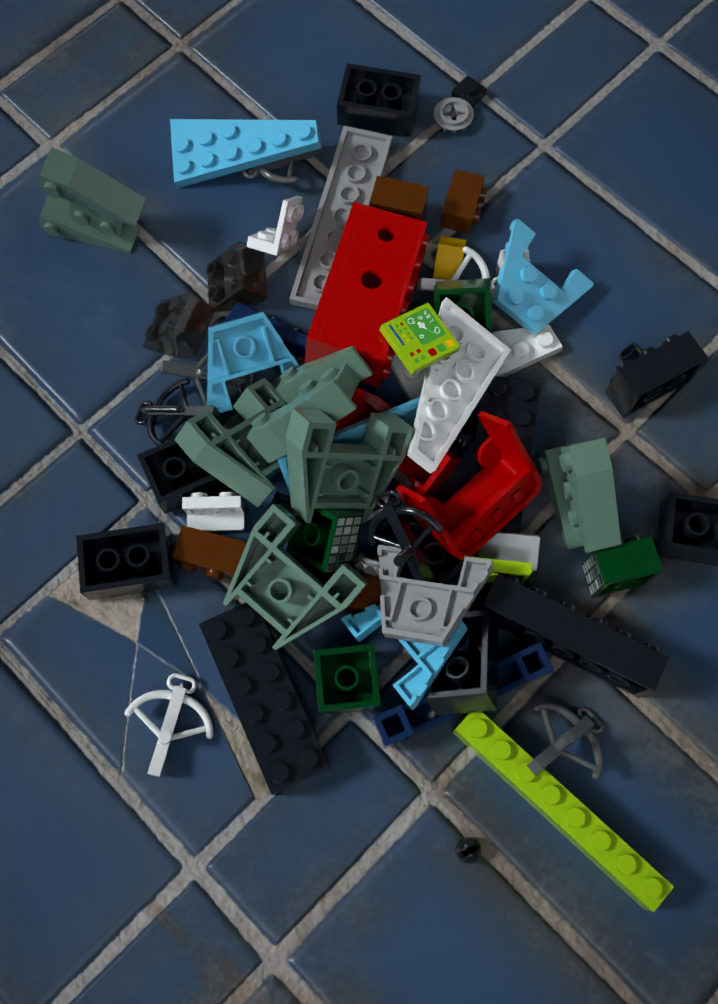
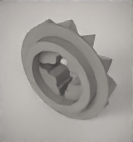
(461, 109)
(367, 563)

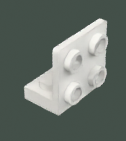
(285, 236)

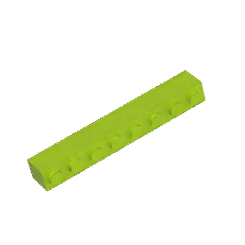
(564, 811)

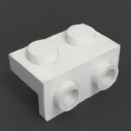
(215, 512)

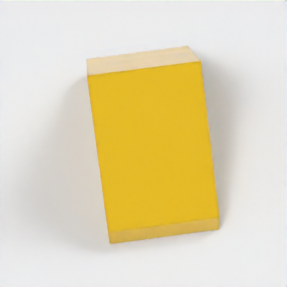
(448, 257)

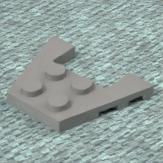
(425, 609)

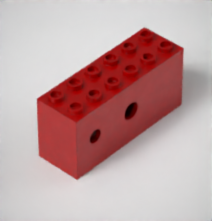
(368, 286)

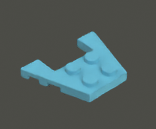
(526, 291)
(241, 349)
(428, 657)

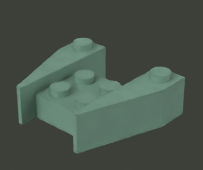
(88, 204)
(319, 384)
(229, 453)
(341, 474)
(582, 493)
(282, 586)

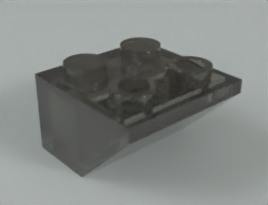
(237, 277)
(179, 326)

